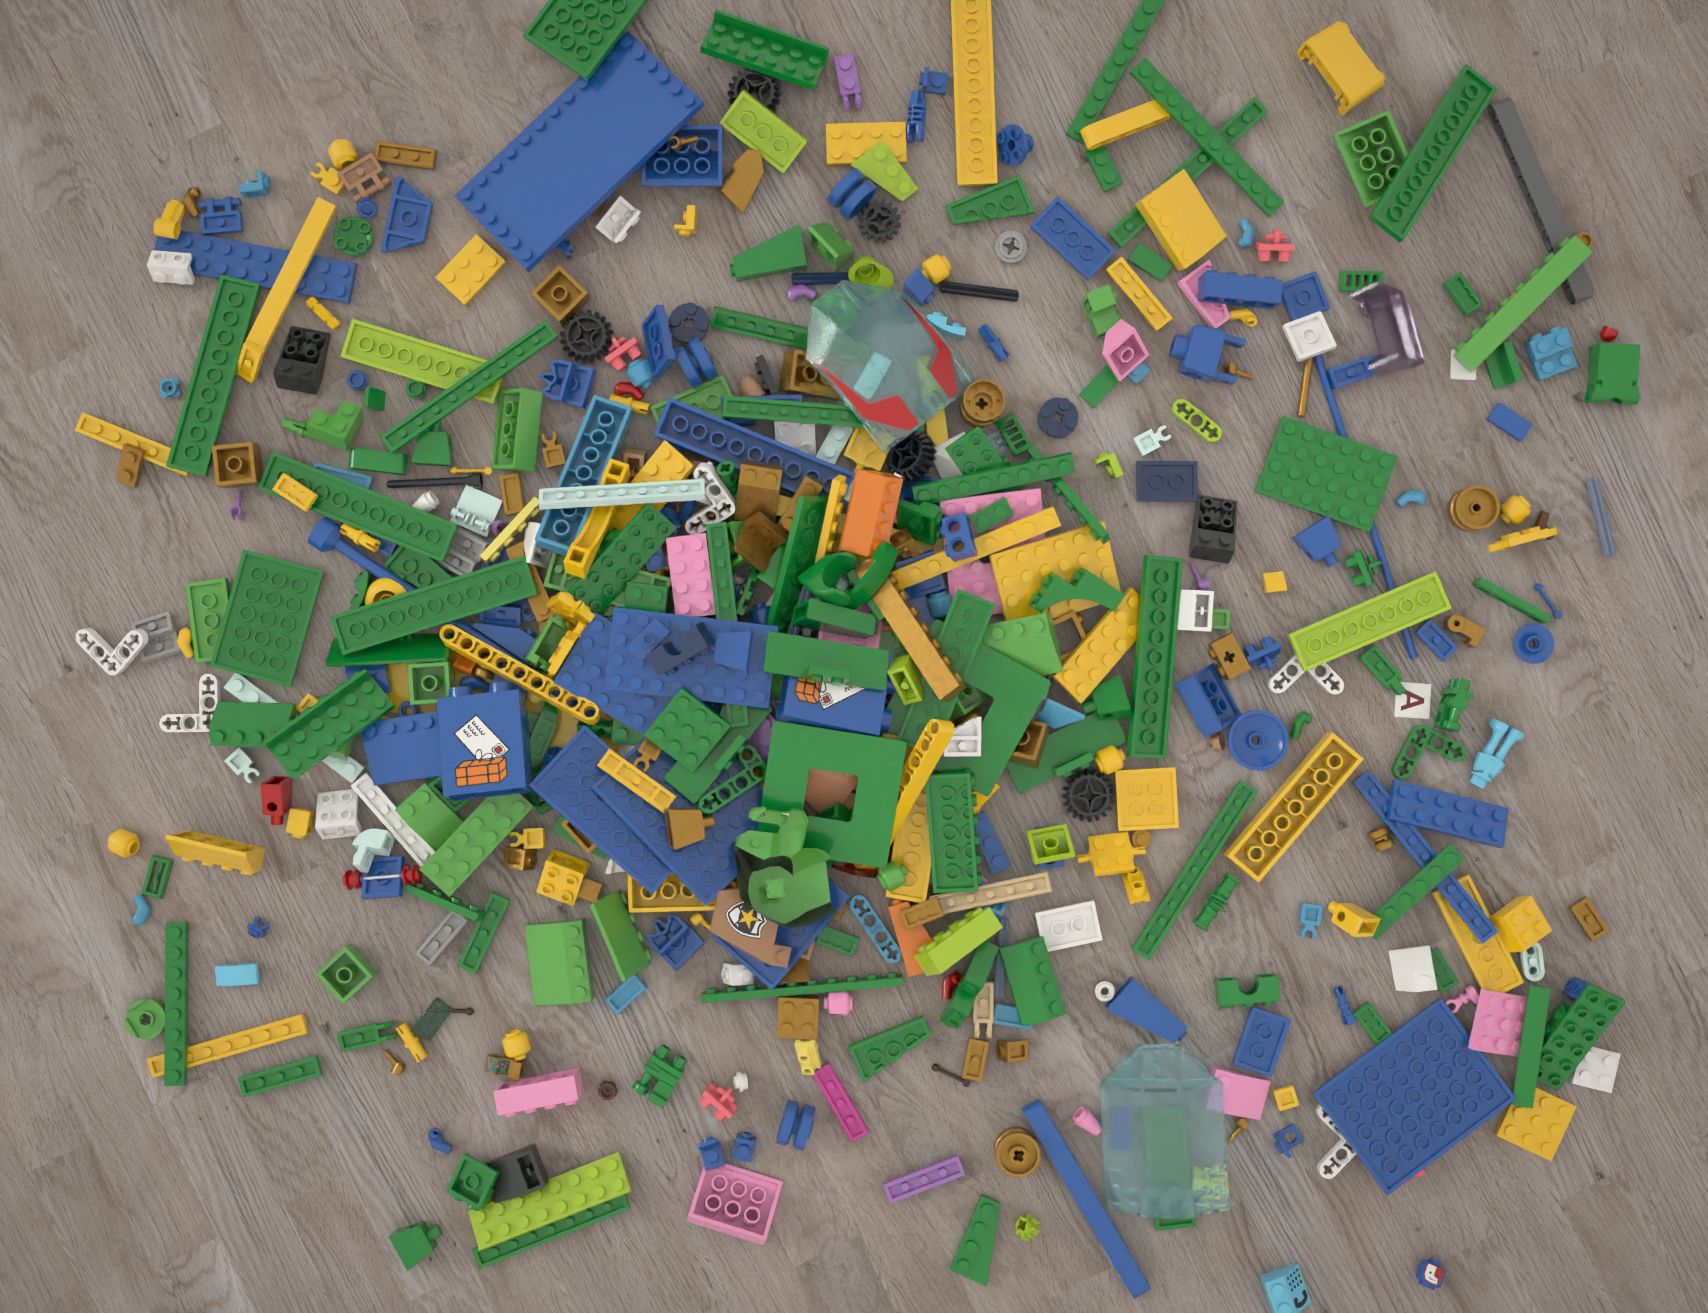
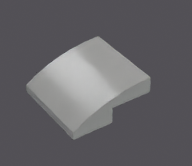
(465, 552)
(161, 637)

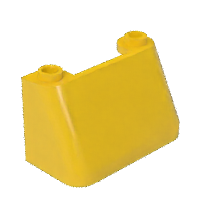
(1343, 65)

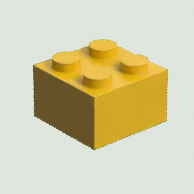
(1520, 924)

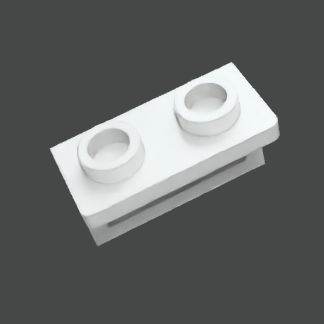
(617, 220)
(170, 267)

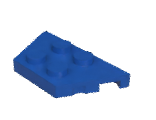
(407, 218)

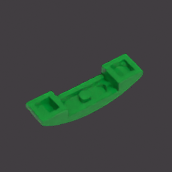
(874, 577)

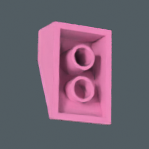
(1242, 1093)

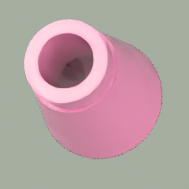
(1087, 1121)

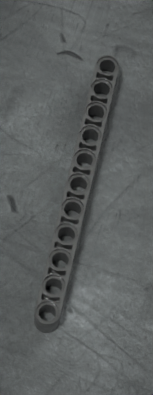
(1536, 191)

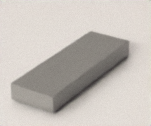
(441, 937)

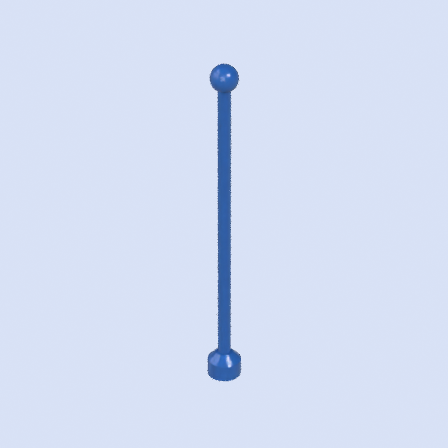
(327, 537)

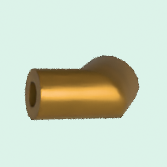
(190, 199)

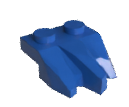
(568, 383)
(675, 940)

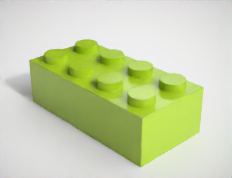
(957, 941)

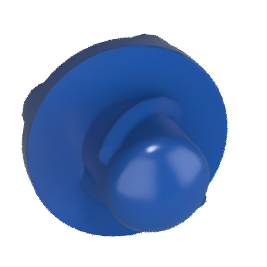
(1014, 144)

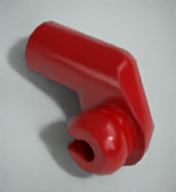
(628, 387)
(949, 983)

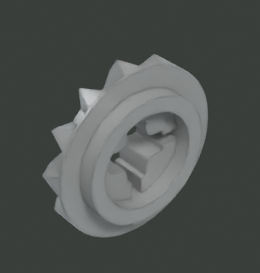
(1019, 243)

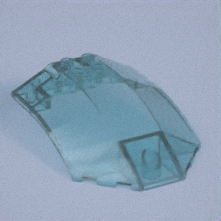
(1164, 1136)

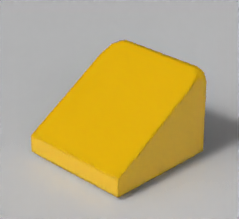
(1274, 582)

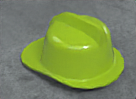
(869, 272)

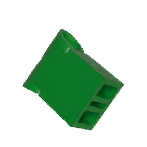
(1613, 373)

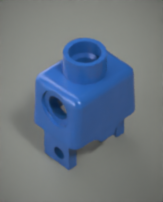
(1201, 353)

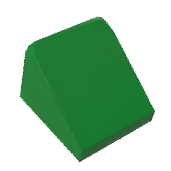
(374, 399)

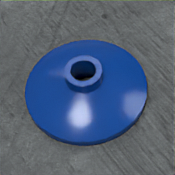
(1542, 641)

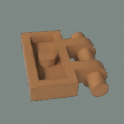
(360, 172)

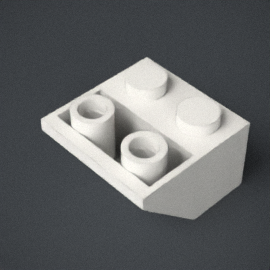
(1195, 610)

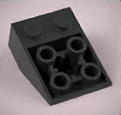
(302, 360)
(1213, 529)
(519, 1174)

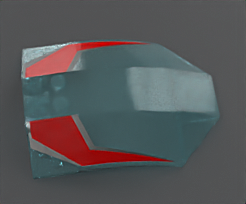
(883, 359)

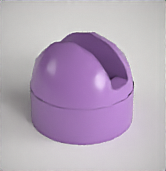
(495, 524)

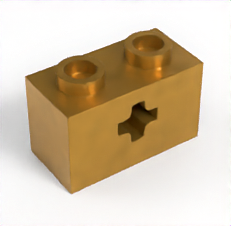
(1228, 645)

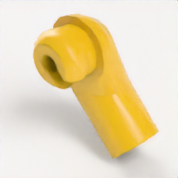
(1244, 315)

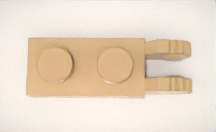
(984, 1009)

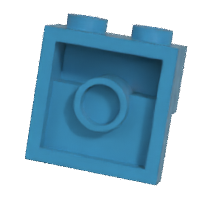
(1551, 353)

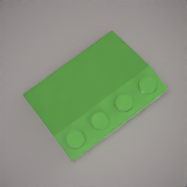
(1372, 155)
(1027, 641)
(621, 934)
(559, 962)

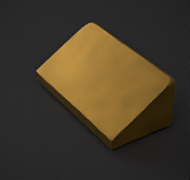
(798, 973)

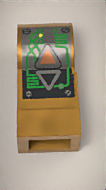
(1464, 628)
(505, 1066)

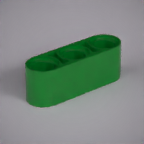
(378, 461)

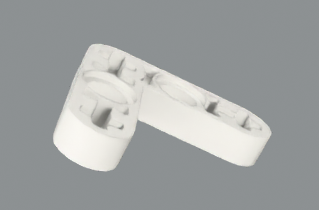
(716, 499)
(116, 655)
(1294, 661)
(201, 718)
(1332, 1153)

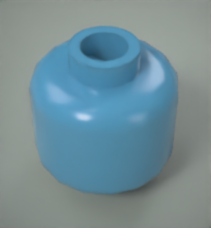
(640, 373)
(939, 604)

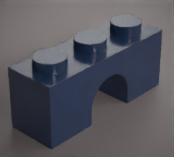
(695, 641)

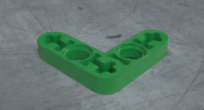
(1425, 742)

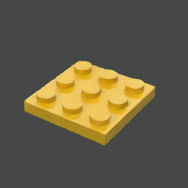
(1146, 799)
(1537, 1128)

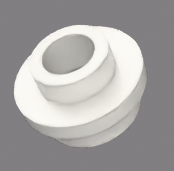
(1104, 997)
(740, 1081)

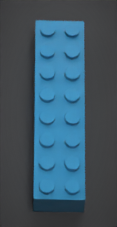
(595, 444)

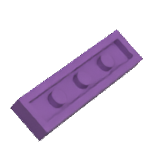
(923, 1178)

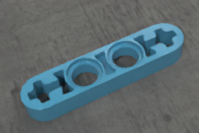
(874, 929)

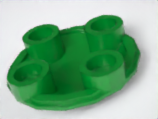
(353, 236)

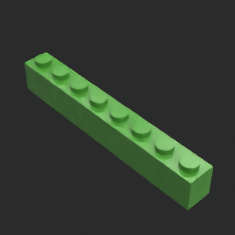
(1522, 303)

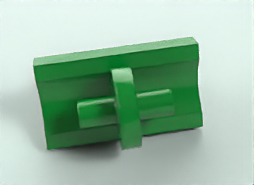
(1358, 560)

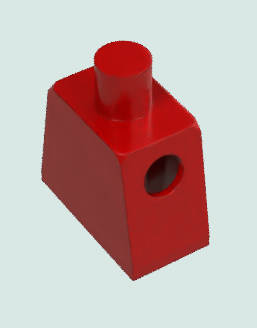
(276, 797)

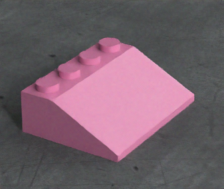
(735, 1202)

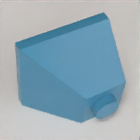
(1057, 715)

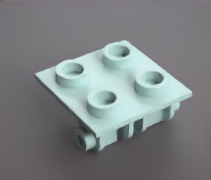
(476, 510)

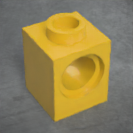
(300, 822)

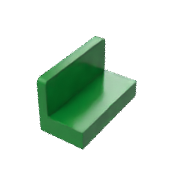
(1503, 366)

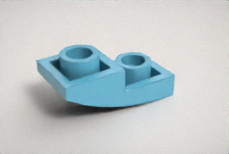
(939, 322)
(237, 974)

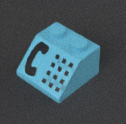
(1285, 1289)

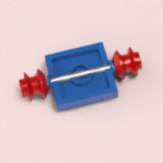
(383, 878)

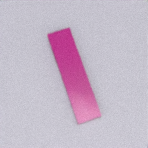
(840, 1102)

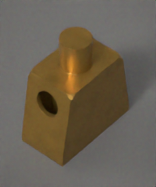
(686, 826)

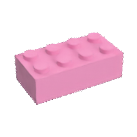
(691, 575)
(538, 1092)

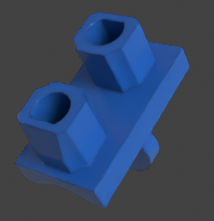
(1264, 657)

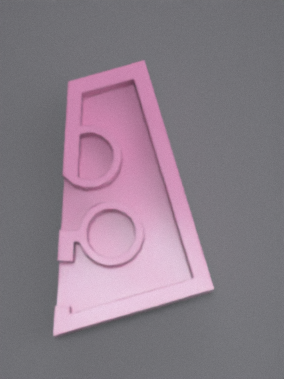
(1213, 313)

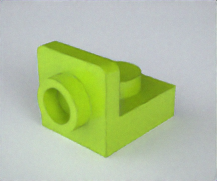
(1112, 467)

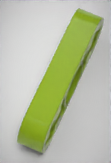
(1188, 406)

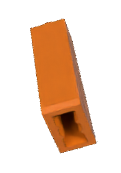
(909, 939)

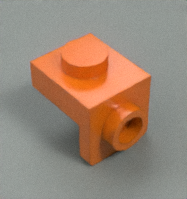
(464, 664)

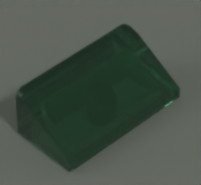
(432, 1019)

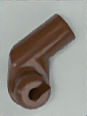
(1542, 522)

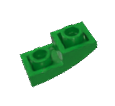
(362, 582)

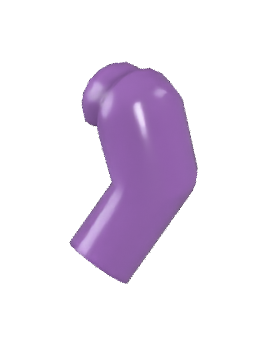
(799, 290)

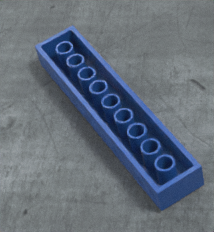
(726, 441)

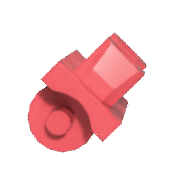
(1284, 248)
(630, 347)
(720, 1099)

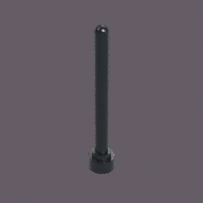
(474, 479)

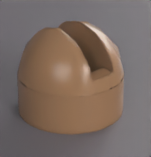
(1217, 742)

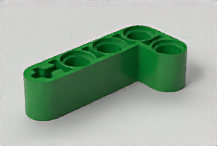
(730, 785)

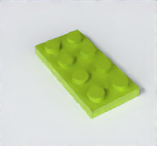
(763, 131)

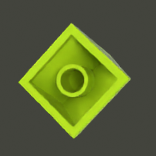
(1050, 844)

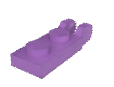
(848, 79)

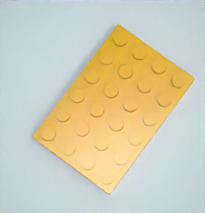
(1022, 568)

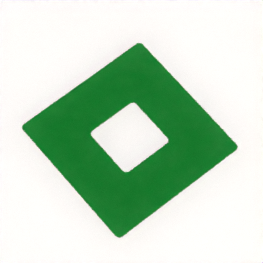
(1016, 698)
(872, 759)

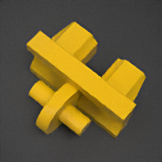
(1135, 886)

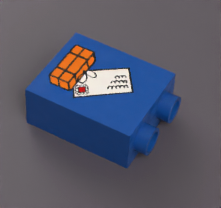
(835, 707)
(484, 742)

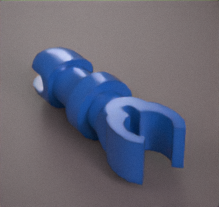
(1346, 1014)

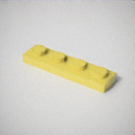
(506, 537)

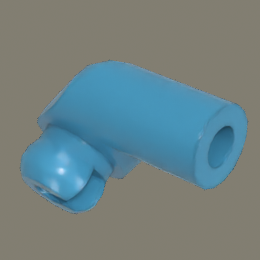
(1248, 235)
(1411, 495)
(143, 910)

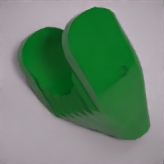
(824, 576)

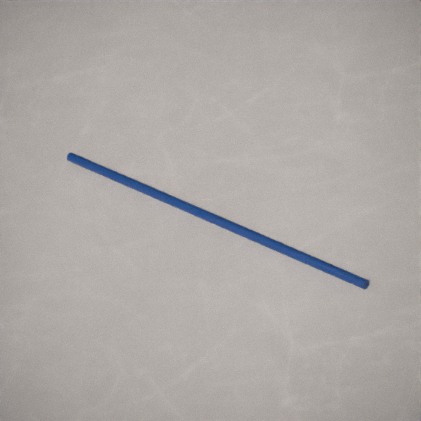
(1374, 532)

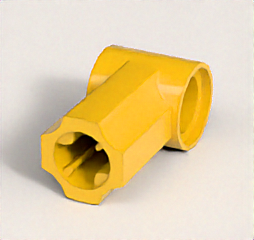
(169, 223)

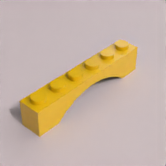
(588, 541)

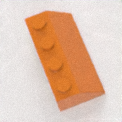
(870, 511)

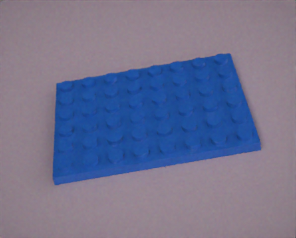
(701, 865)
(1413, 1096)

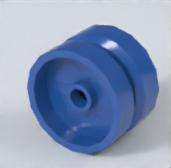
(851, 194)
(695, 362)
(796, 1125)

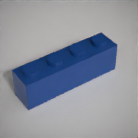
(1239, 289)

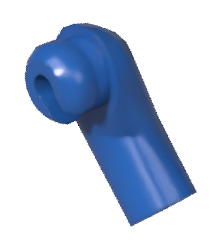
(474, 682)
(436, 1141)

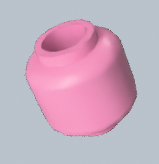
(838, 1003)

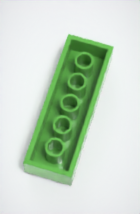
(475, 840)

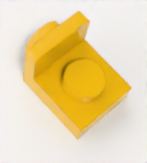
(690, 220)

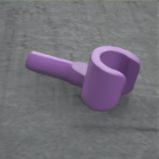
(237, 508)
(1202, 584)

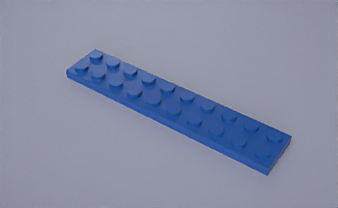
(261, 264)

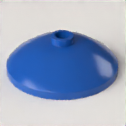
(1271, 743)

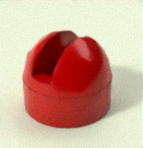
(1608, 334)

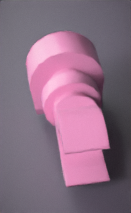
(1470, 994)

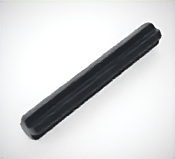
(979, 291)

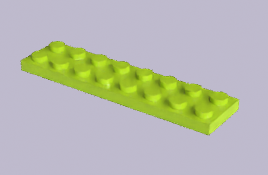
(412, 358)
(1369, 621)
(561, 1198)

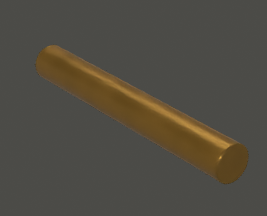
(1305, 387)

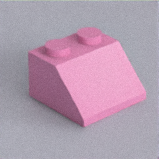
(1123, 349)

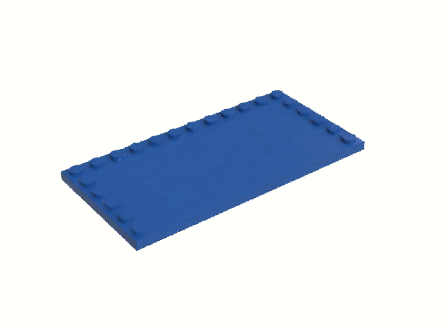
(579, 151)

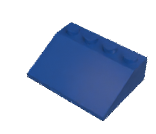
(691, 166)
(403, 748)

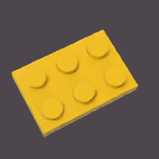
(471, 270)

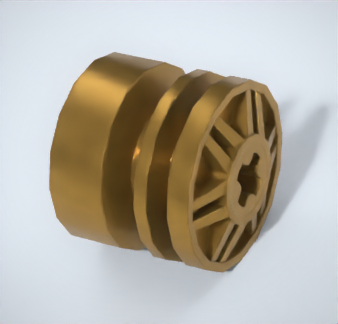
(989, 395)

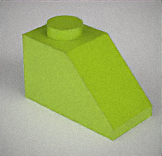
(906, 679)

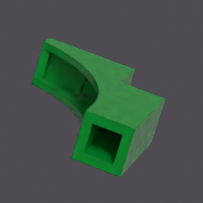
(1083, 586)
(969, 985)

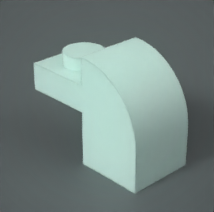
(371, 843)

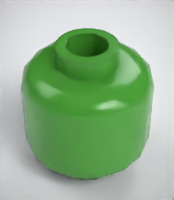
(892, 876)

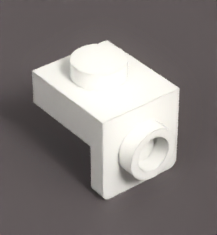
(736, 975)

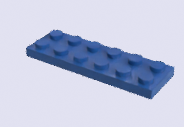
(1447, 813)

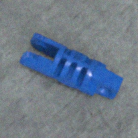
(916, 117)

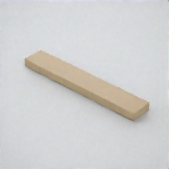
(995, 893)

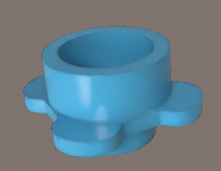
(164, 388)

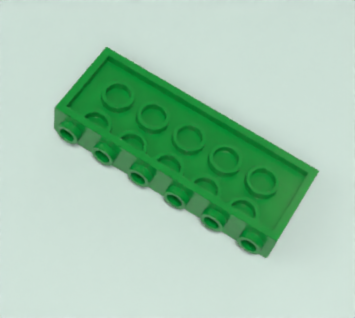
(765, 50)
(329, 724)
(953, 832)

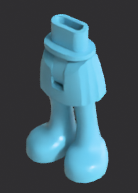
(1488, 766)

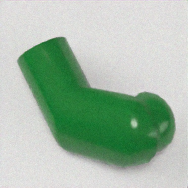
(1296, 729)

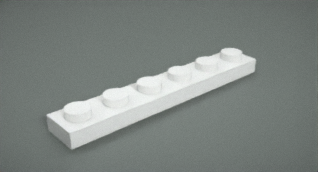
(384, 809)

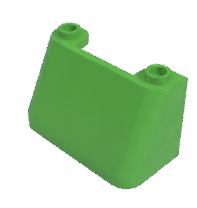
(546, 644)

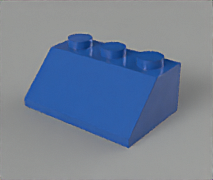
(1208, 700)

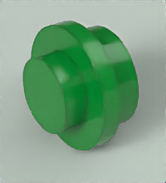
(415, 389)

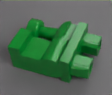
(1452, 703)
(665, 1071)

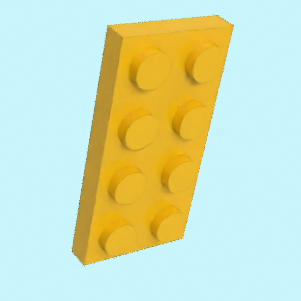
(851, 140)

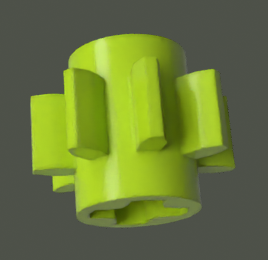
(1027, 1227)

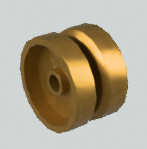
(1485, 510)
(1020, 1163)

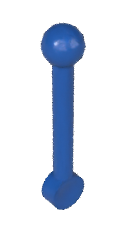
(1556, 614)

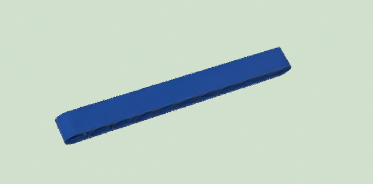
(1086, 1198)

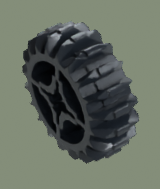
(760, 88)
(594, 332)
(912, 457)
(1088, 803)

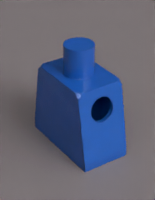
(1319, 541)
(732, 649)

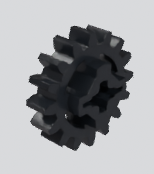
(887, 219)

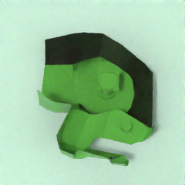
(784, 877)

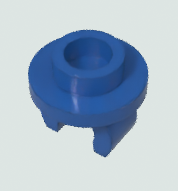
(257, 931)

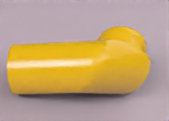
(184, 641)

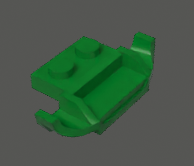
(541, 731)

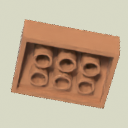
(827, 788)

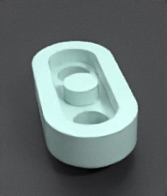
(1535, 960)

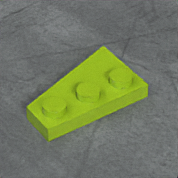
(886, 171)

